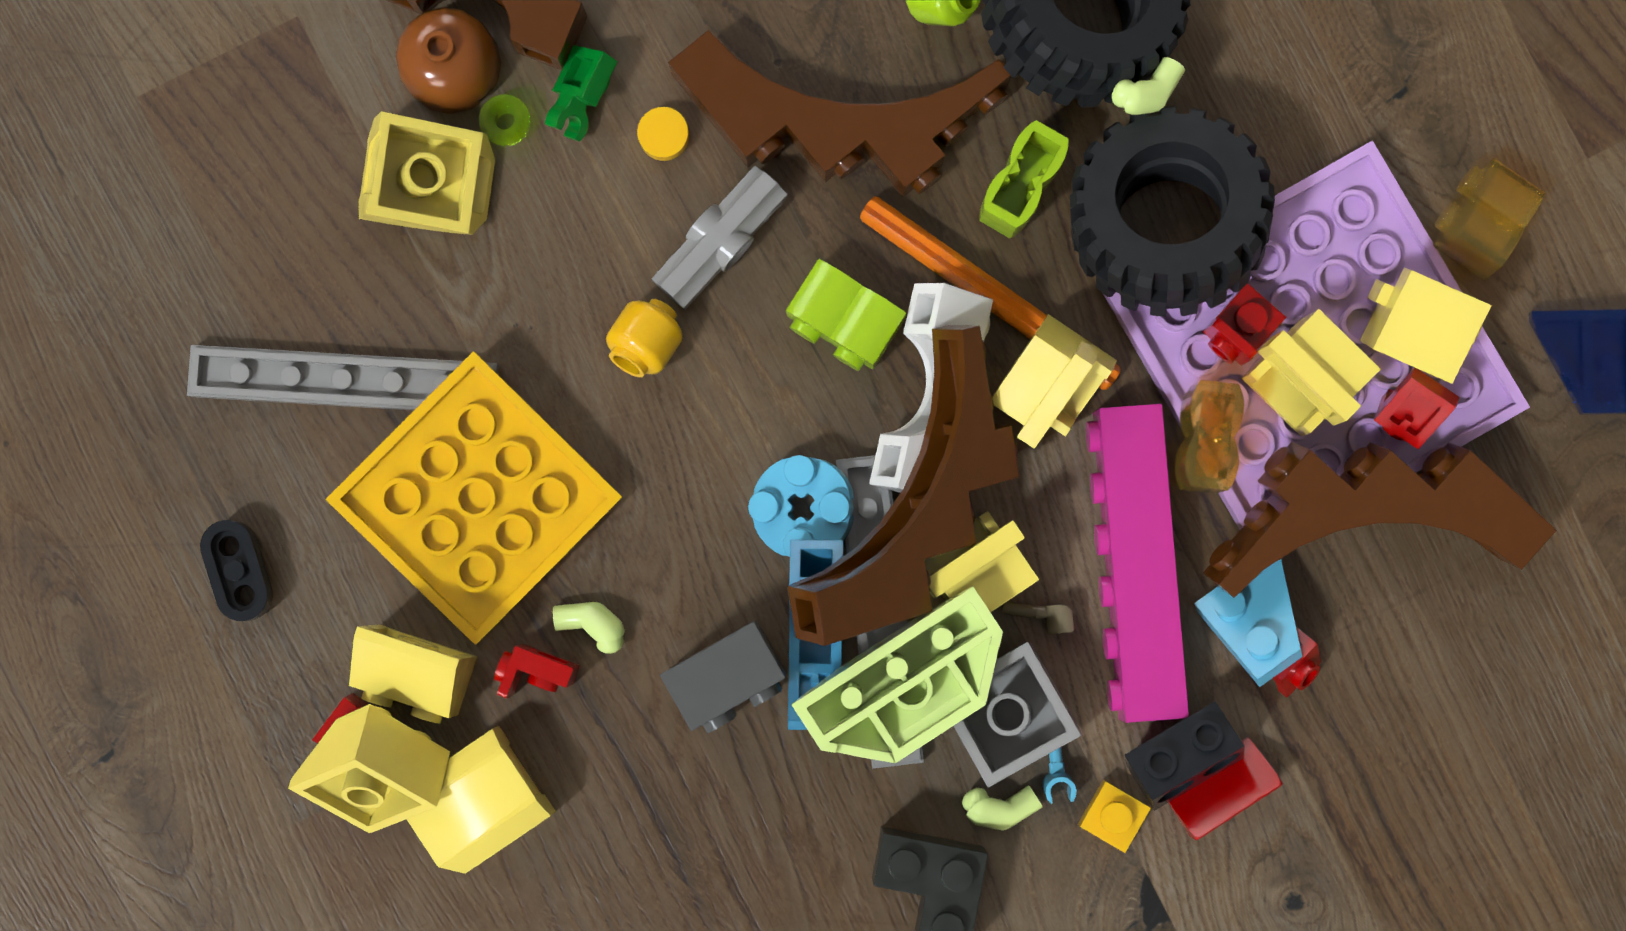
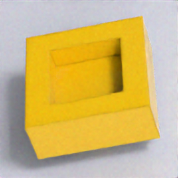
(1114, 816)

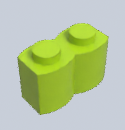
(1027, 173)
(844, 315)

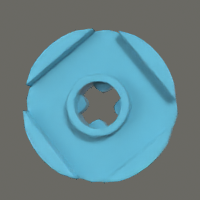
(801, 476)

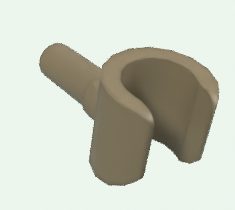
(1058, 617)

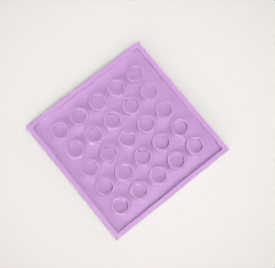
(1324, 254)

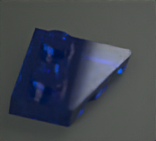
(1587, 355)

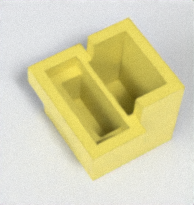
(1424, 323)
(1311, 373)
(1052, 381)
(990, 565)

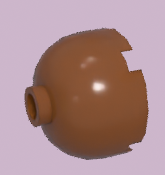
(447, 60)

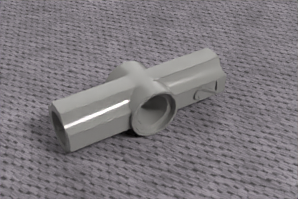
(720, 237)

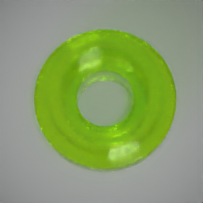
(502, 105)

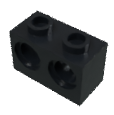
(1185, 755)

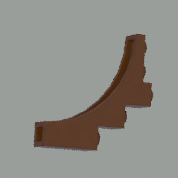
(832, 134)
(1376, 487)
(932, 515)

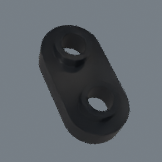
(232, 573)

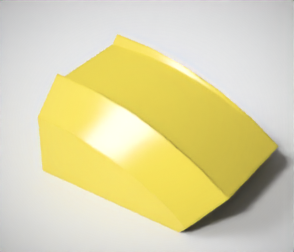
(426, 175)
(481, 805)

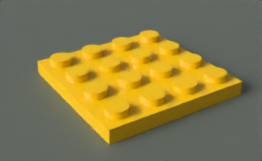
(474, 498)

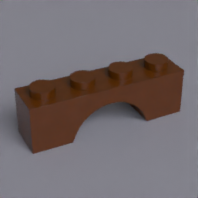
(537, 27)

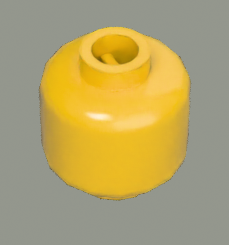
(644, 337)

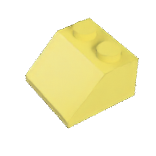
(409, 671)
(373, 770)

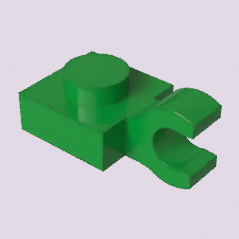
(578, 85)

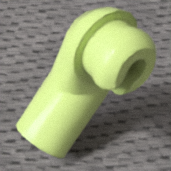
(1151, 94)
(595, 620)
(997, 813)

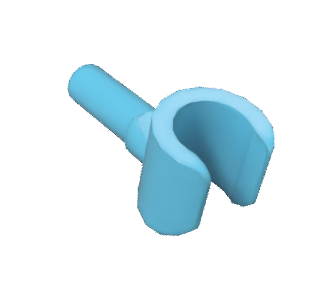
(1057, 774)

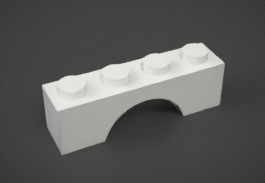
(930, 307)

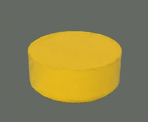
(663, 133)

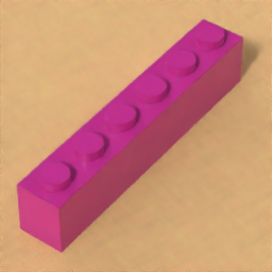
(1138, 563)

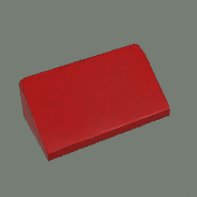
(1226, 793)

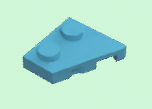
(1256, 624)

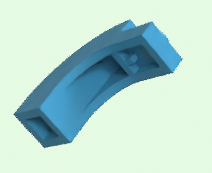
(809, 661)

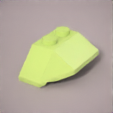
(907, 684)

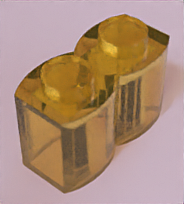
(1487, 218)
(1209, 422)

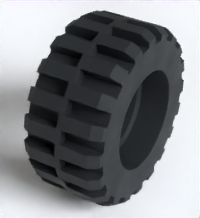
(1078, 62)
(1185, 151)

